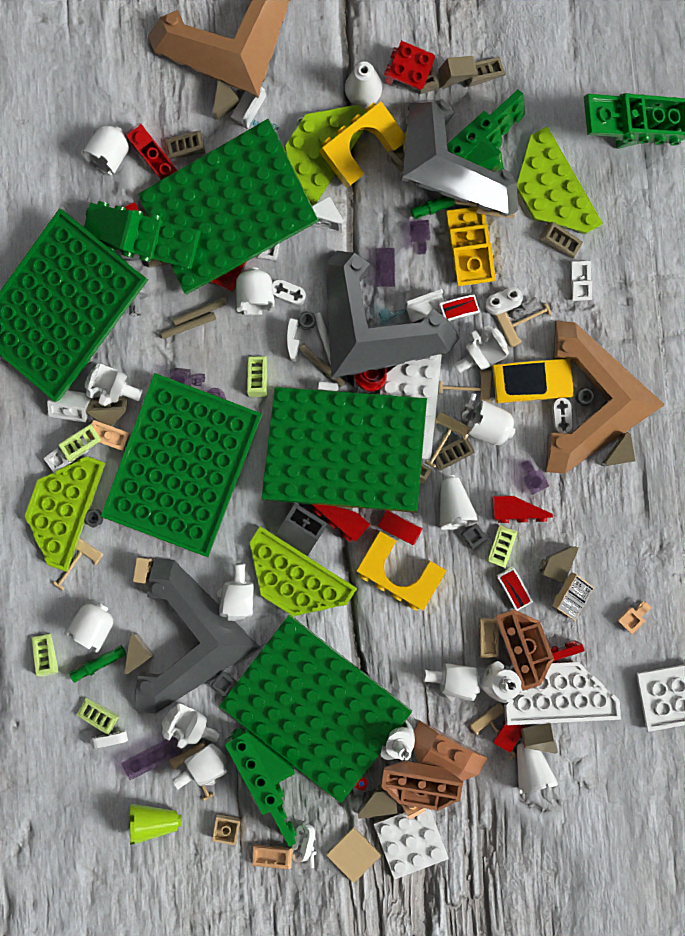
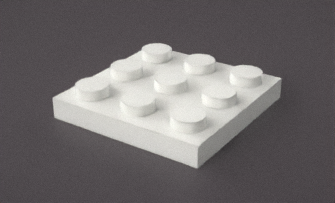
(662, 697)
(410, 843)

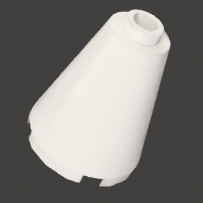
(363, 85)
(455, 505)
(533, 770)

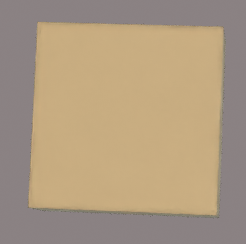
(142, 570)
(226, 829)

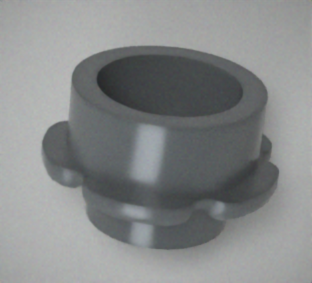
(302, 320)
(589, 396)
(89, 518)

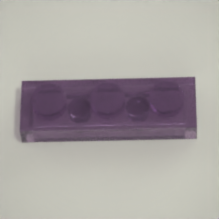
(151, 758)

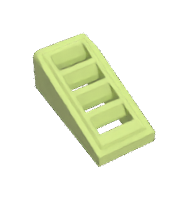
(257, 392)
(64, 445)
(506, 555)
(39, 671)
(99, 725)

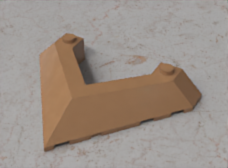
(236, 61)
(625, 395)

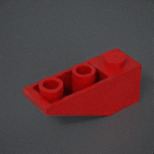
(150, 151)
(514, 508)
(348, 521)

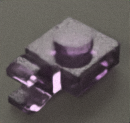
(420, 233)
(184, 376)
(534, 480)

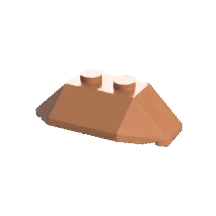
(526, 647)
(443, 751)
(421, 785)

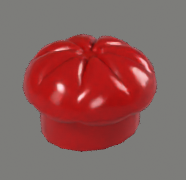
(371, 379)

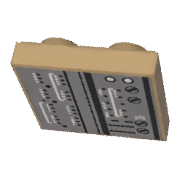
(573, 596)

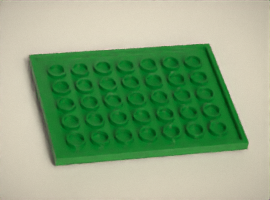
(238, 198)
(63, 304)
(345, 449)
(181, 465)
(315, 708)

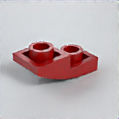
(400, 527)
(508, 736)

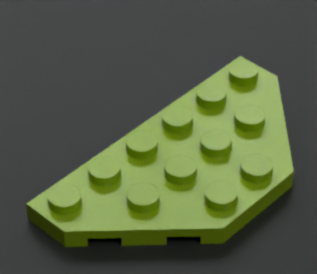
(306, 142)
(552, 188)
(60, 509)
(294, 579)

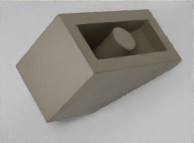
(558, 564)
(377, 804)

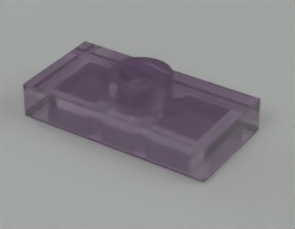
(385, 267)

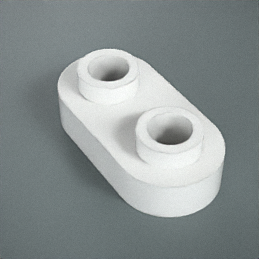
(505, 301)

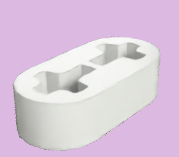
(289, 288)
(567, 415)
(108, 740)
(303, 843)

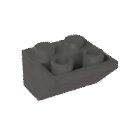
(301, 529)

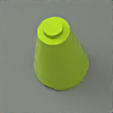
(151, 822)

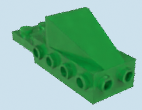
(636, 118)
(483, 136)
(142, 235)
(262, 772)

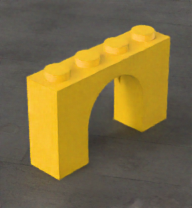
(338, 153)
(417, 593)

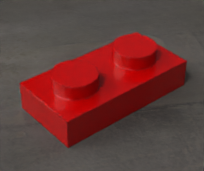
(570, 648)

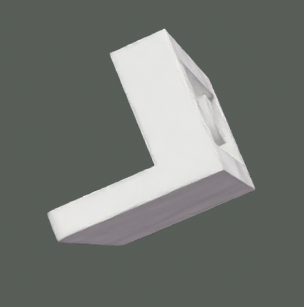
(248, 108)
(420, 307)
(70, 407)

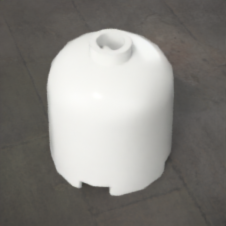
(106, 149)
(254, 292)
(491, 424)
(91, 626)

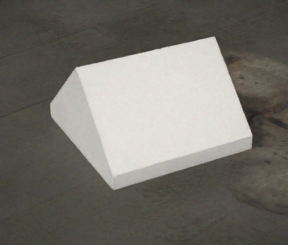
(328, 216)

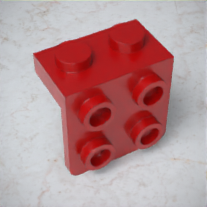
(409, 66)

